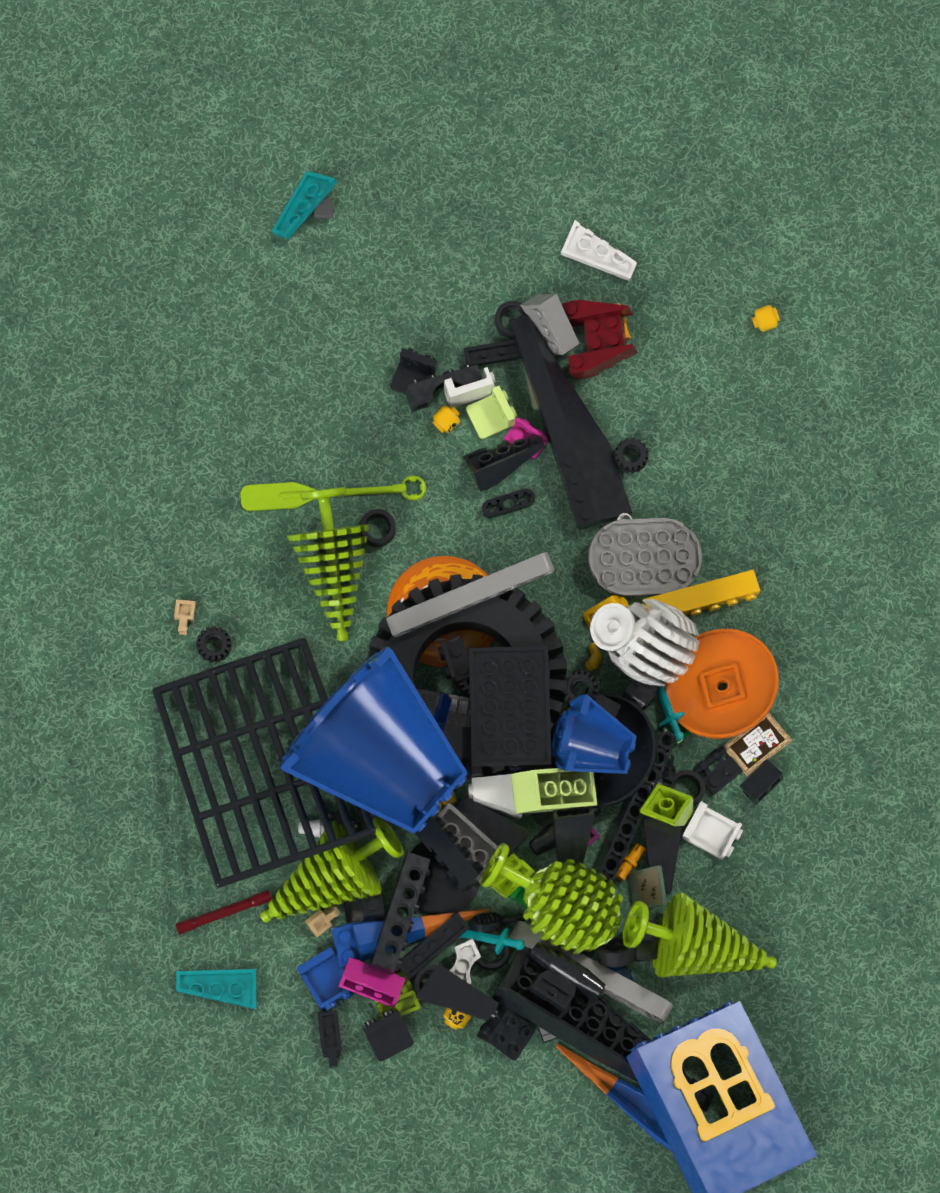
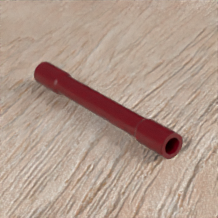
(253, 901)

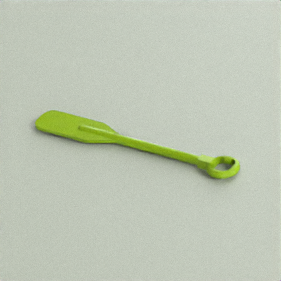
(287, 495)

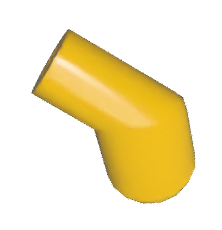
(595, 659)

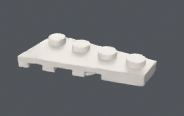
(597, 253)

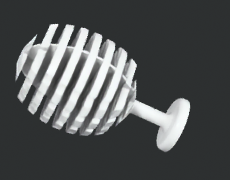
(646, 643)

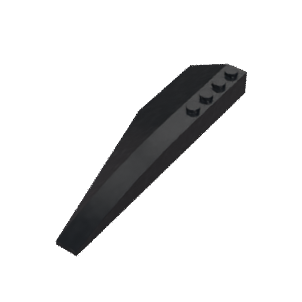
(574, 436)
(585, 1024)

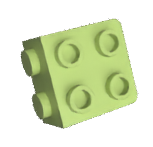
(491, 414)

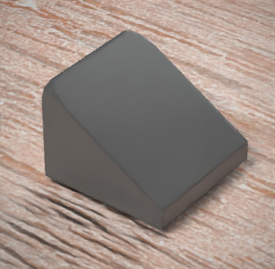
(324, 209)

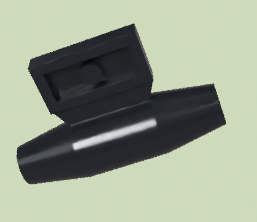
(545, 838)
(562, 977)

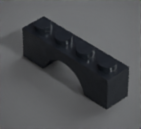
(421, 392)

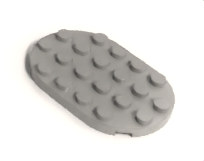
(644, 556)

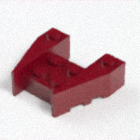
(603, 333)

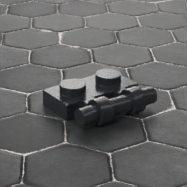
(720, 776)

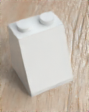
(494, 794)

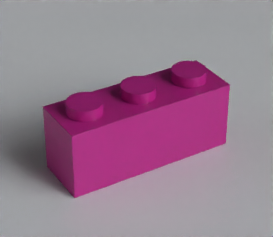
(371, 982)

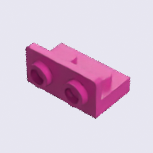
(524, 429)

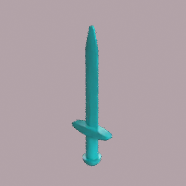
(671, 717)
(500, 941)

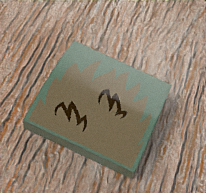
(648, 887)

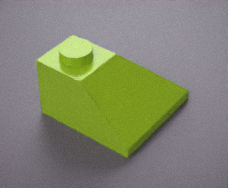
(668, 806)

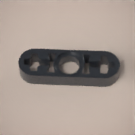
(493, 502)

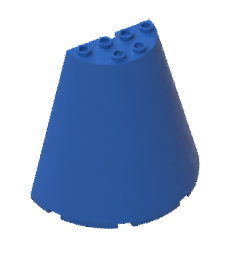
(378, 747)

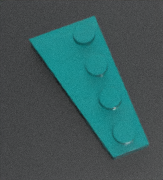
(305, 199)
(226, 986)

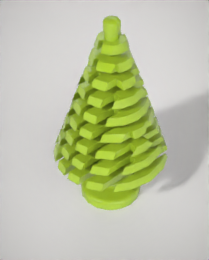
(331, 556)
(334, 874)
(693, 940)

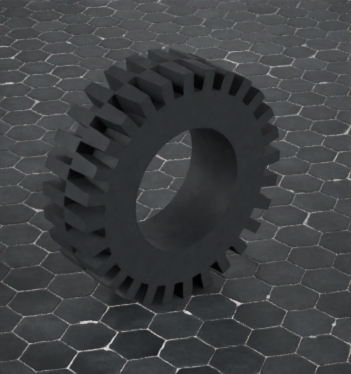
(506, 618)

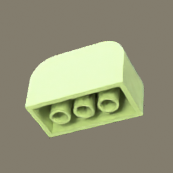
(552, 790)

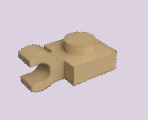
(184, 612)
(320, 920)

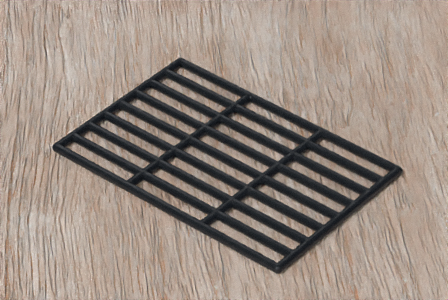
(232, 734)

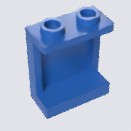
(323, 977)

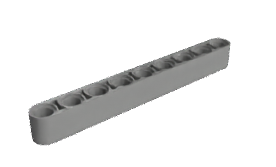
(470, 594)
(616, 985)

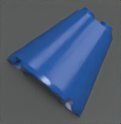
(591, 739)

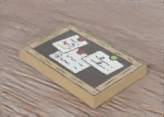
(757, 744)

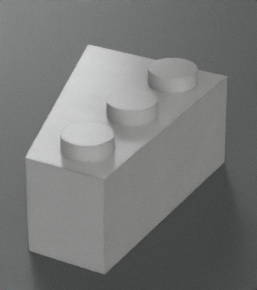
(551, 322)

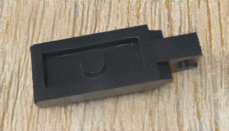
(330, 1036)

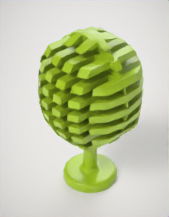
(563, 902)

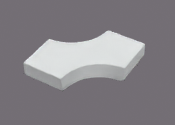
(465, 957)

